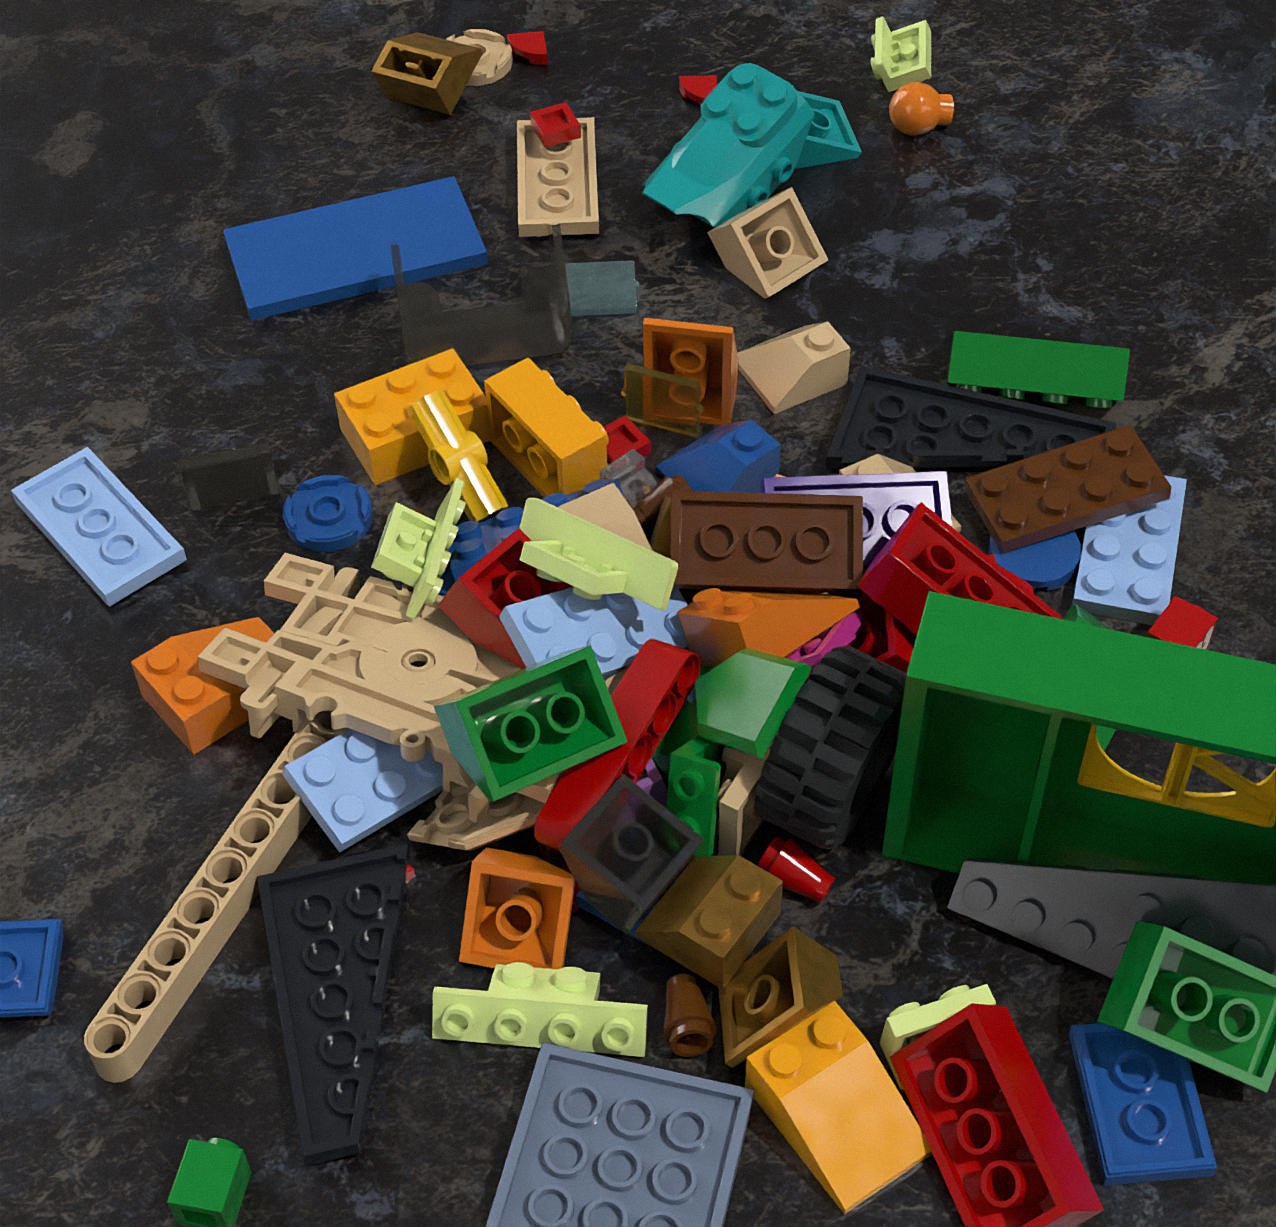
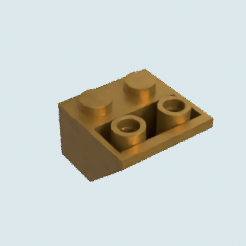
(425, 70)

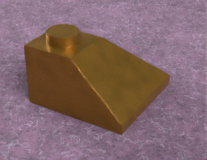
(776, 992)

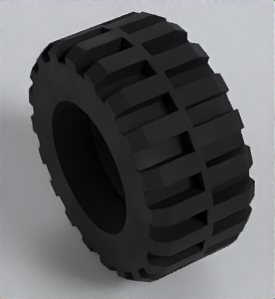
(832, 748)

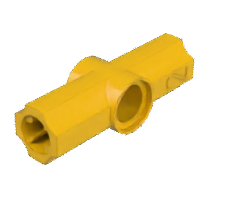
(458, 455)

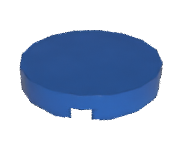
(328, 513)
(1044, 562)

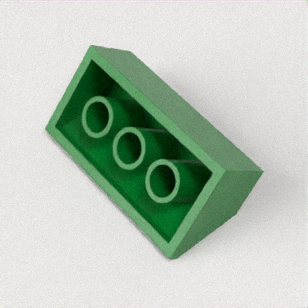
(1038, 366)

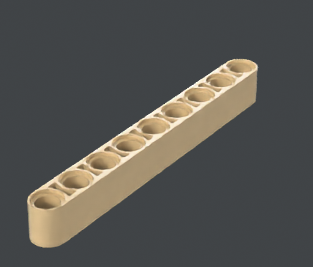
(203, 898)

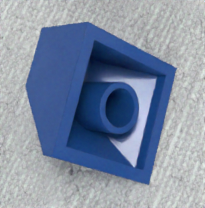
(726, 459)

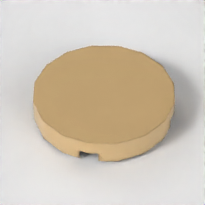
(496, 55)

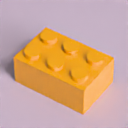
(380, 426)
(543, 430)

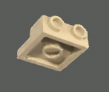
(736, 802)

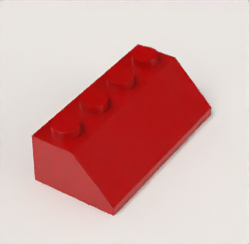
(936, 558)
(994, 1124)

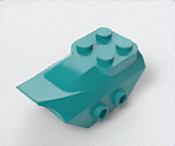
(736, 149)

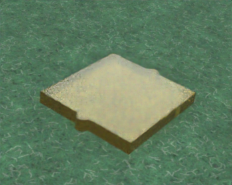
(662, 400)

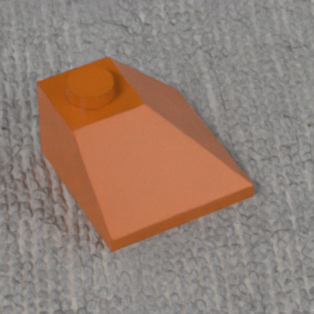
(516, 911)

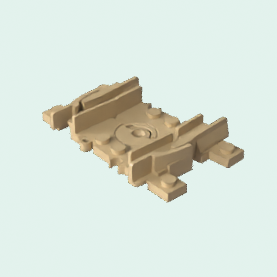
(356, 658)

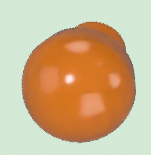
(919, 108)

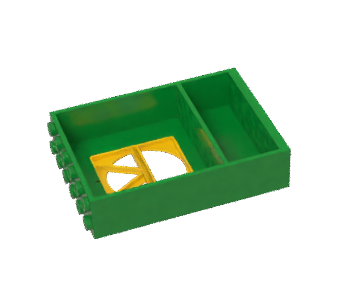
(1008, 757)

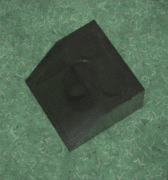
(628, 853)

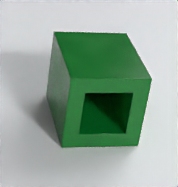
(209, 1184)

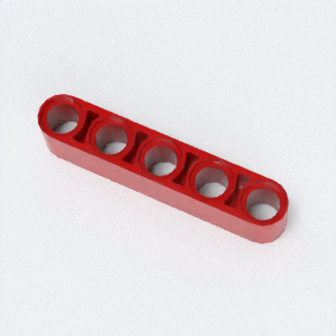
(646, 707)

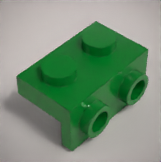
(695, 789)

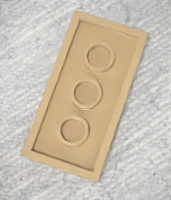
(557, 182)

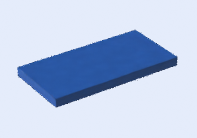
(347, 248)

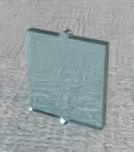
(602, 288)

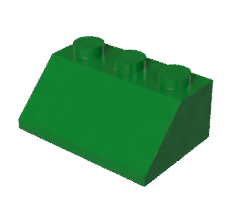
(532, 723)

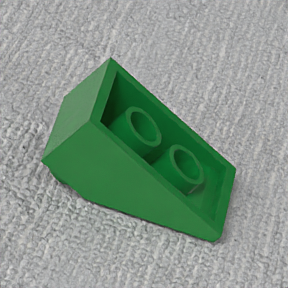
(1195, 1004)

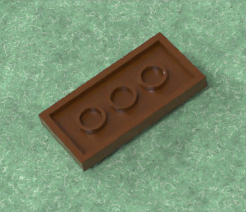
(1067, 488)
(767, 541)

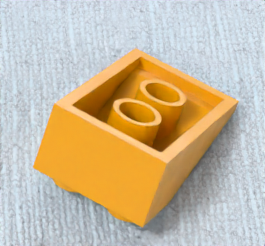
(836, 1106)

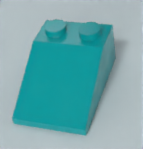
(829, 135)

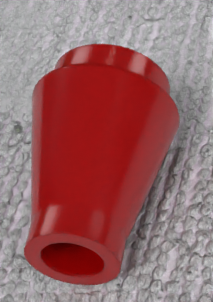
(796, 869)

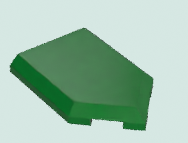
(747, 699)

